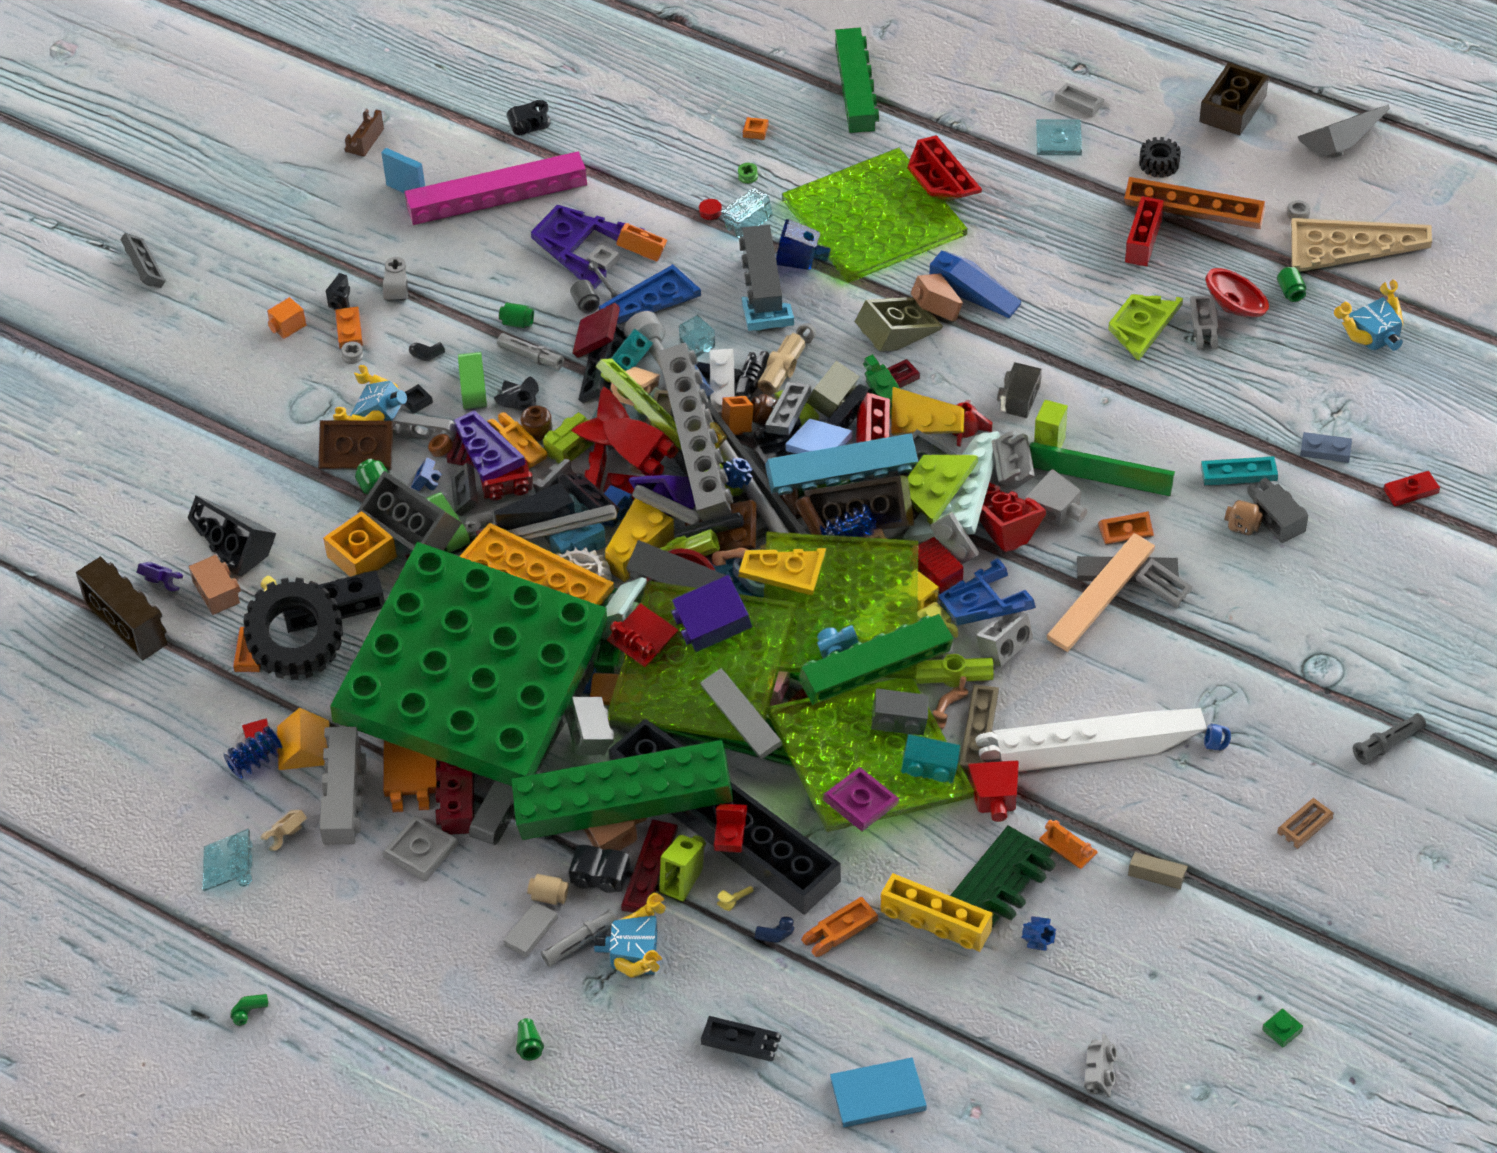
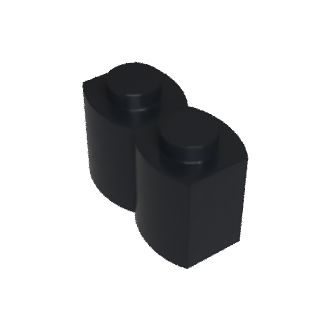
(599, 868)

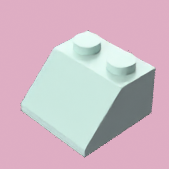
(623, 602)

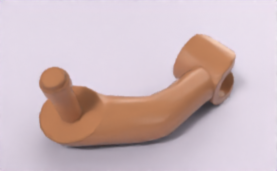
(719, 558)
(954, 695)

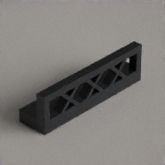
(592, 374)

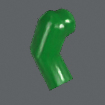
(245, 1005)

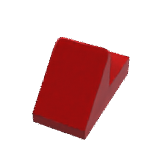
(730, 827)

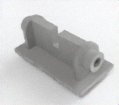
(1102, 1056)

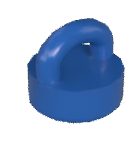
(1214, 735)

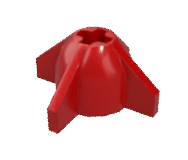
(972, 422)

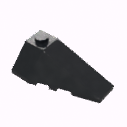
(230, 535)

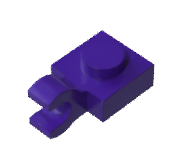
(155, 573)

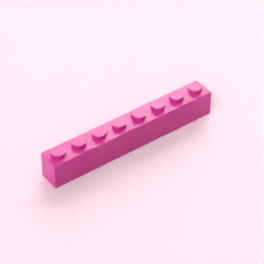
(495, 188)

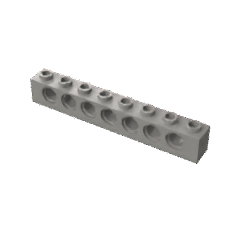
(673, 362)

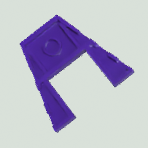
(565, 231)

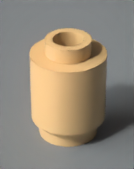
(548, 889)

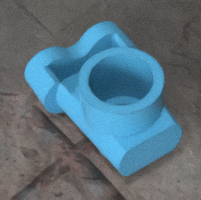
(832, 641)

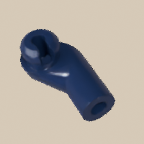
(777, 933)

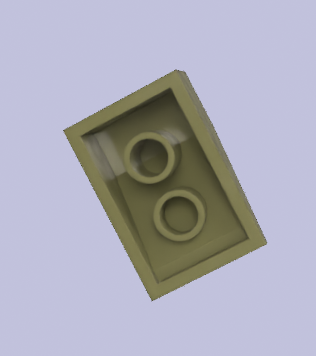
(895, 322)

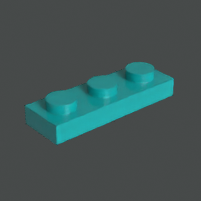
(1239, 470)

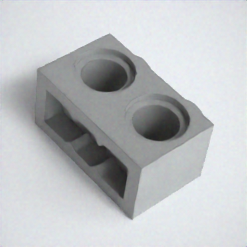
(1004, 637)

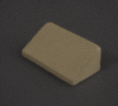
(1157, 870)

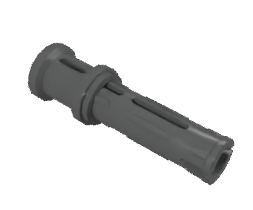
(1381, 742)

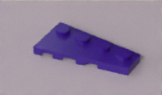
(486, 447)

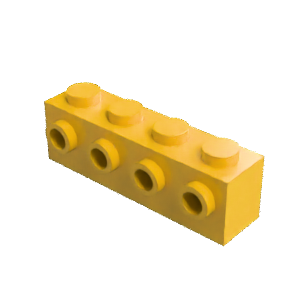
(936, 912)

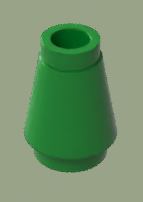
(528, 1040)

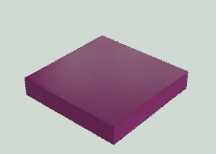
(860, 799)

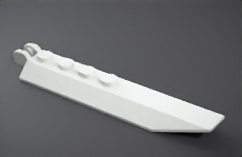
(1092, 739)

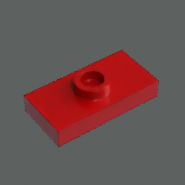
(1411, 488)

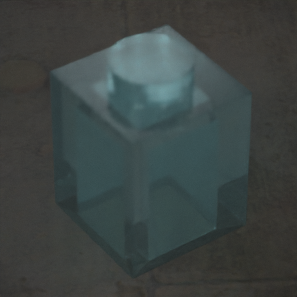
(697, 335)

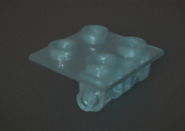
(228, 861)

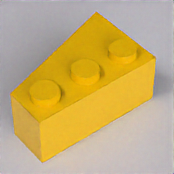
(642, 524)

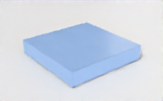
(816, 436)

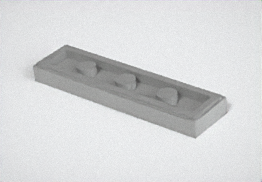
(741, 713)

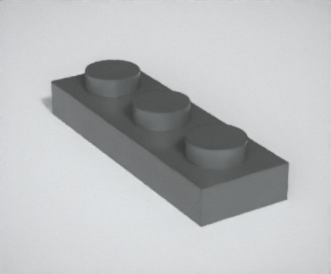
(143, 260)
(788, 408)

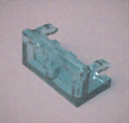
(747, 211)

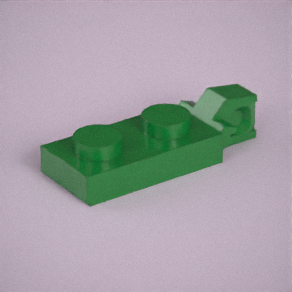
(879, 379)

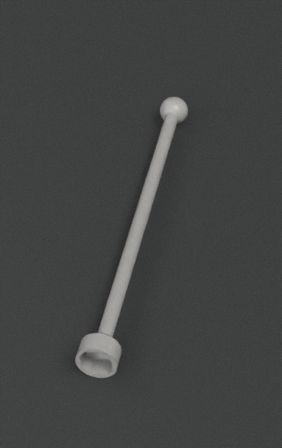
(651, 327)

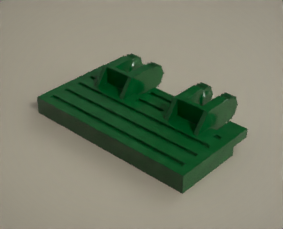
(1001, 872)

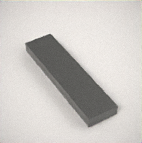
(1090, 566)

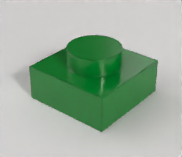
(1282, 1027)

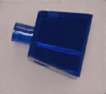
(800, 246)

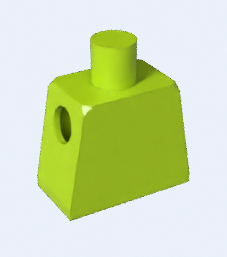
(682, 856)

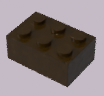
(1234, 99)

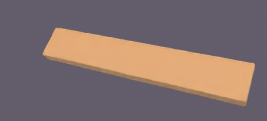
(1100, 592)

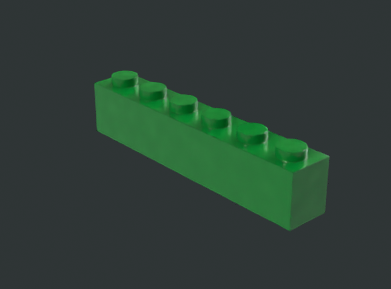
(855, 80)
(875, 658)

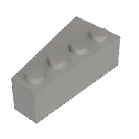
(342, 786)

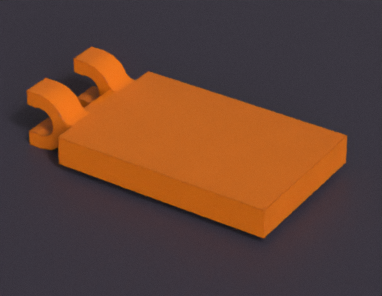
(408, 774)

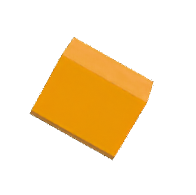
(302, 740)

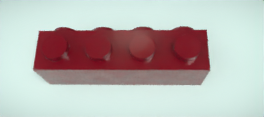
(455, 798)

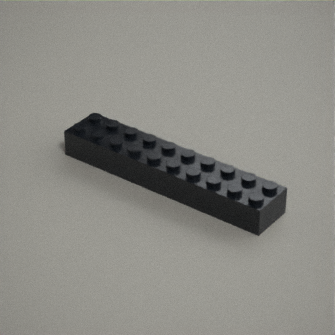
(770, 846)

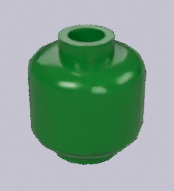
(368, 474)

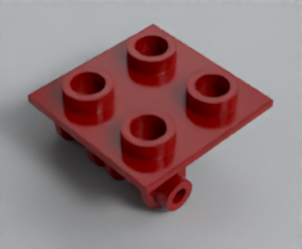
(641, 635)

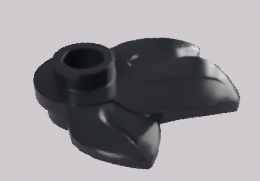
(517, 395)

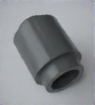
(585, 296)

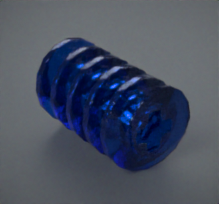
(852, 526)
(253, 751)

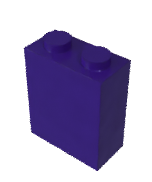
(711, 613)

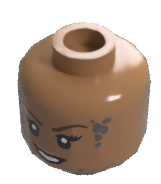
(1243, 517)

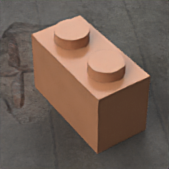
(214, 584)

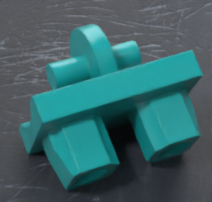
(632, 350)

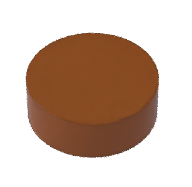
(440, 445)

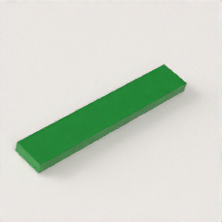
(1102, 469)

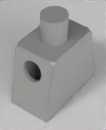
(1059, 499)

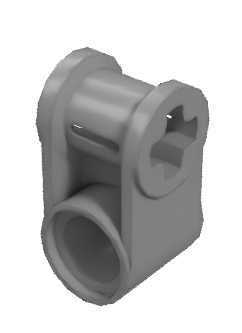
(395, 279)

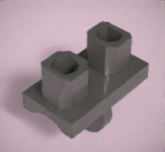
(554, 473)

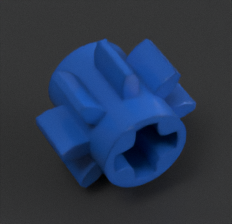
(738, 472)
(1038, 933)

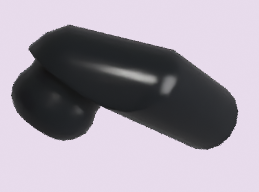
(425, 352)

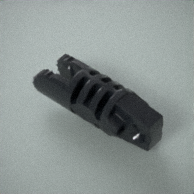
(751, 373)

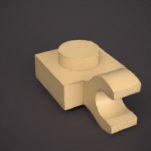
(286, 825)

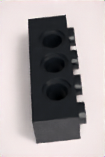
(353, 595)

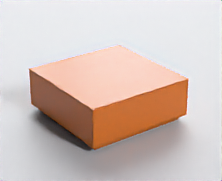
(755, 128)

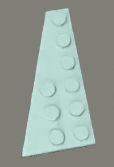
(970, 497)

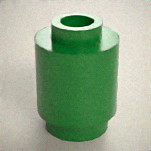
(1291, 284)
(516, 315)

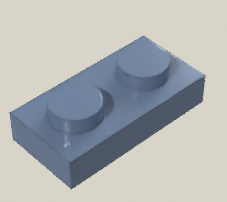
(1326, 447)

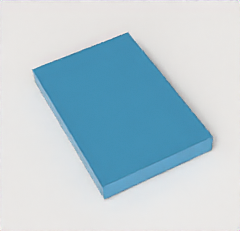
(878, 1092)

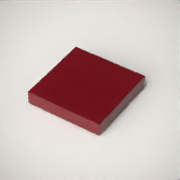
(596, 330)

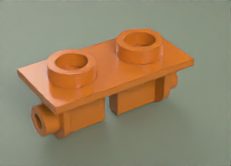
(1067, 844)

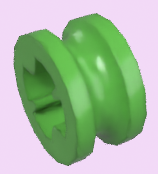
(747, 178)

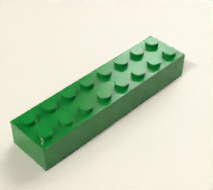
(621, 790)

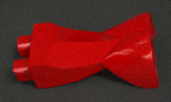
(633, 439)

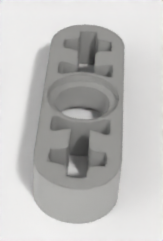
(407, 426)

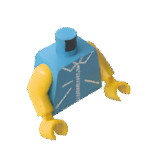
(1375, 323)
(377, 402)
(634, 940)

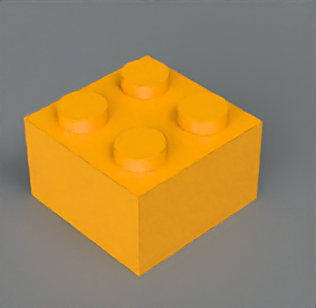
(359, 545)

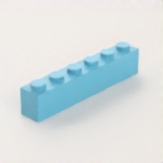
(841, 463)

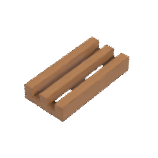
(1313, 829)

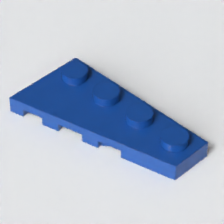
(655, 293)

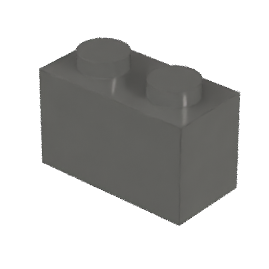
(899, 712)

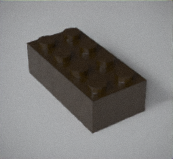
(886, 498)
(122, 607)

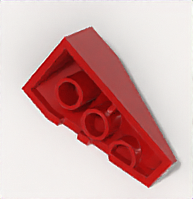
(1009, 518)

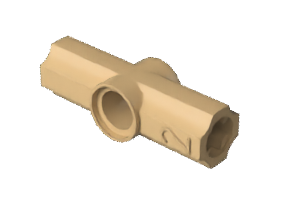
(781, 364)

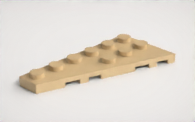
(1336, 242)

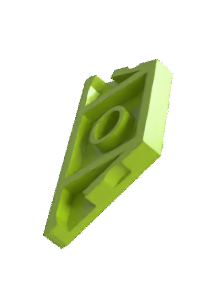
(1142, 321)
(937, 481)

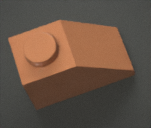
(936, 296)

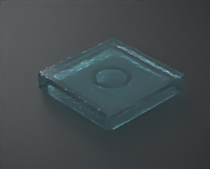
(1059, 137)

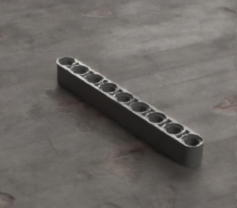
(498, 805)

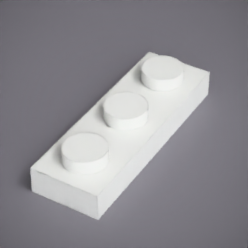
(721, 376)

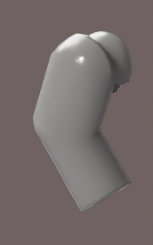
(474, 521)

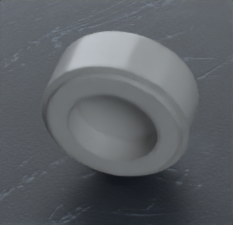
(1298, 209)

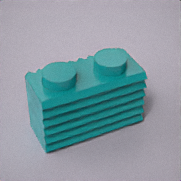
(930, 758)

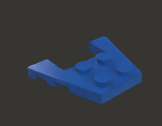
(978, 601)

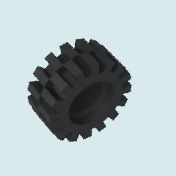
(1159, 165)

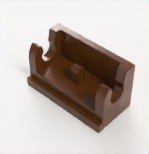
(366, 134)

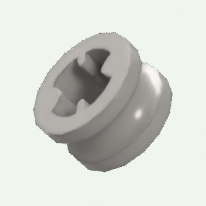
(352, 347)

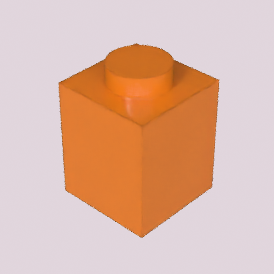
(286, 318)
(737, 414)

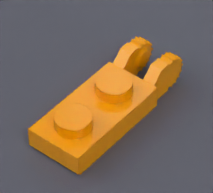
(520, 439)

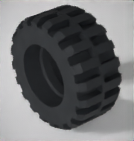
(287, 597)

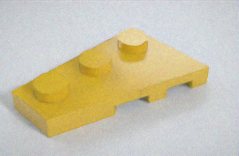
(924, 413)
(786, 570)

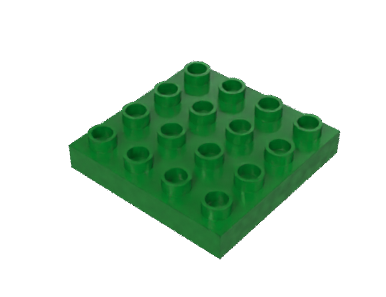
(469, 665)

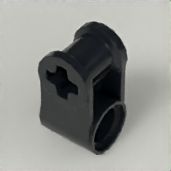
(527, 117)

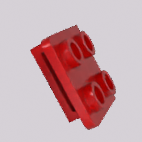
(516, 481)

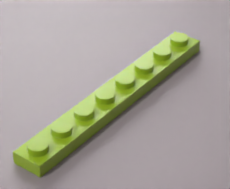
(645, 404)

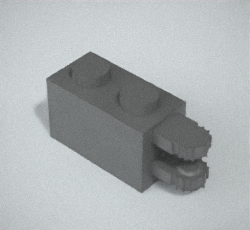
(1279, 510)

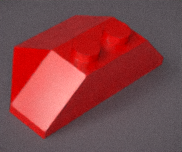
(940, 171)

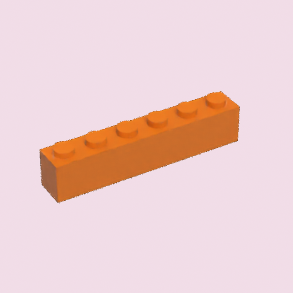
(1198, 202)

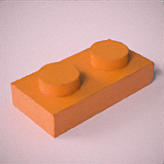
(348, 325)

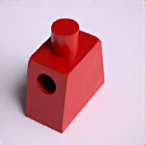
(994, 787)

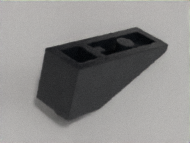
(536, 508)

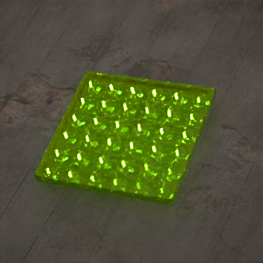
(873, 215)
(859, 585)
(670, 686)
(837, 738)

